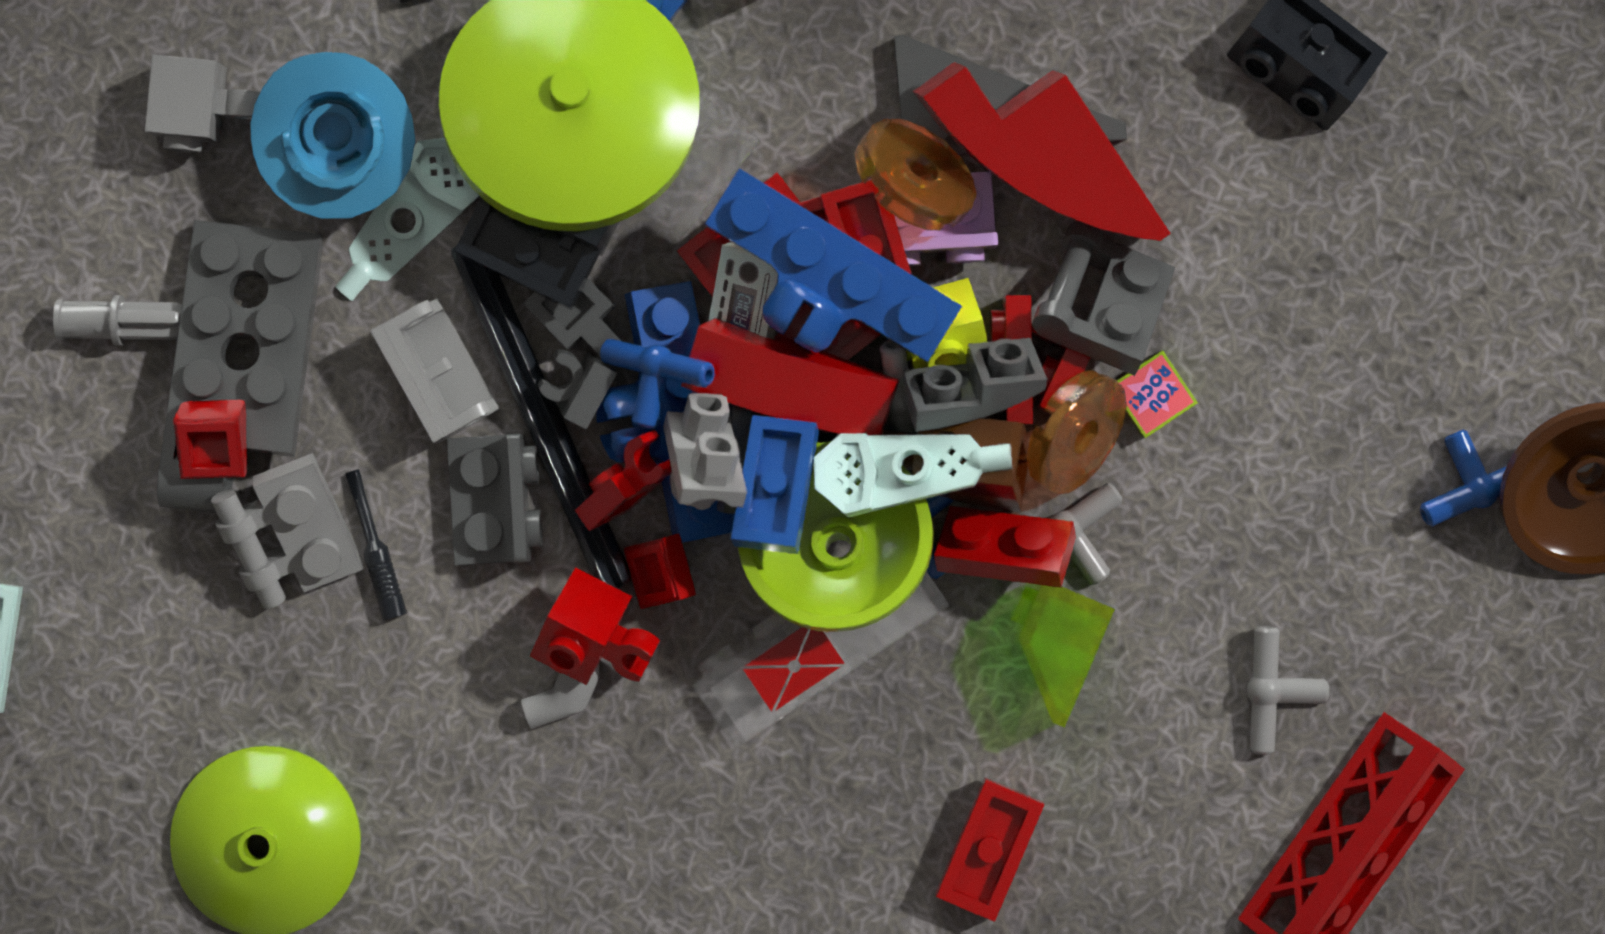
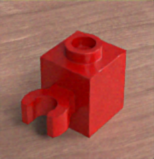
(587, 628)

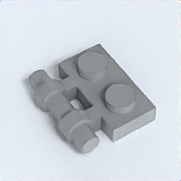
(305, 521)

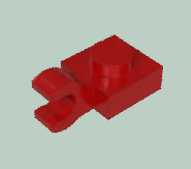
(622, 488)

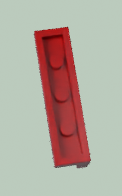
(1373, 844)

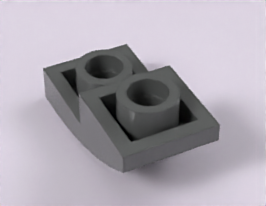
(990, 381)

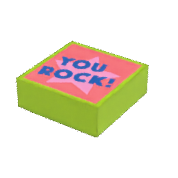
(1155, 394)

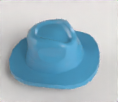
(332, 135)

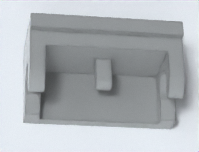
(435, 370)

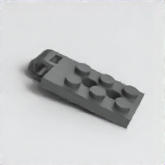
(212, 321)

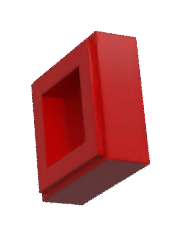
(660, 571)

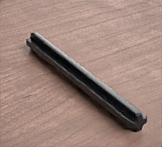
(541, 417)

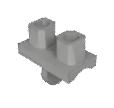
(704, 453)

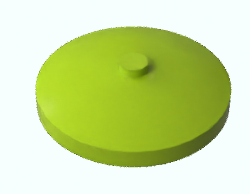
(569, 109)

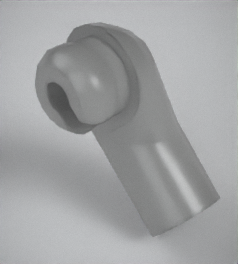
(562, 701)

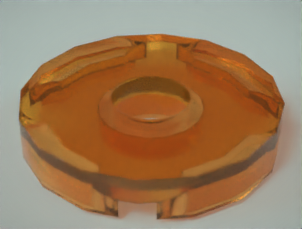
(915, 174)
(1079, 433)

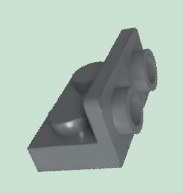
(492, 499)

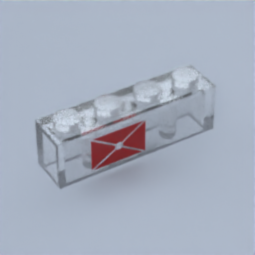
(796, 663)

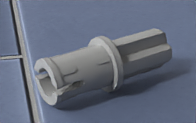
(116, 320)

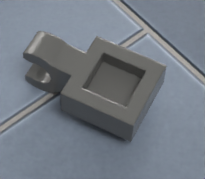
(581, 323)

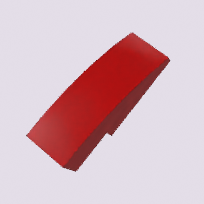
(792, 381)

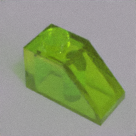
(1059, 641)

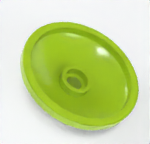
(850, 591)
(301, 815)

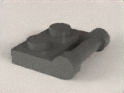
(1123, 306)

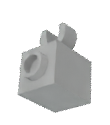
(189, 102)

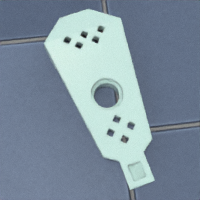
(433, 209)
(881, 473)

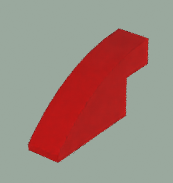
(1044, 148)

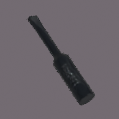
(377, 555)

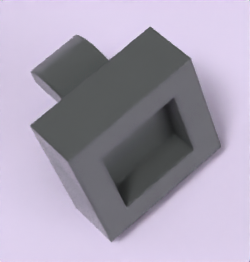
(583, 390)

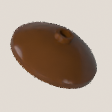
(1551, 506)

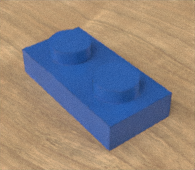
(777, 484)

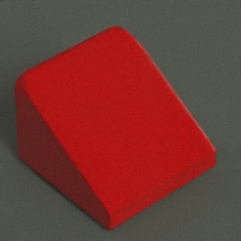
(211, 439)

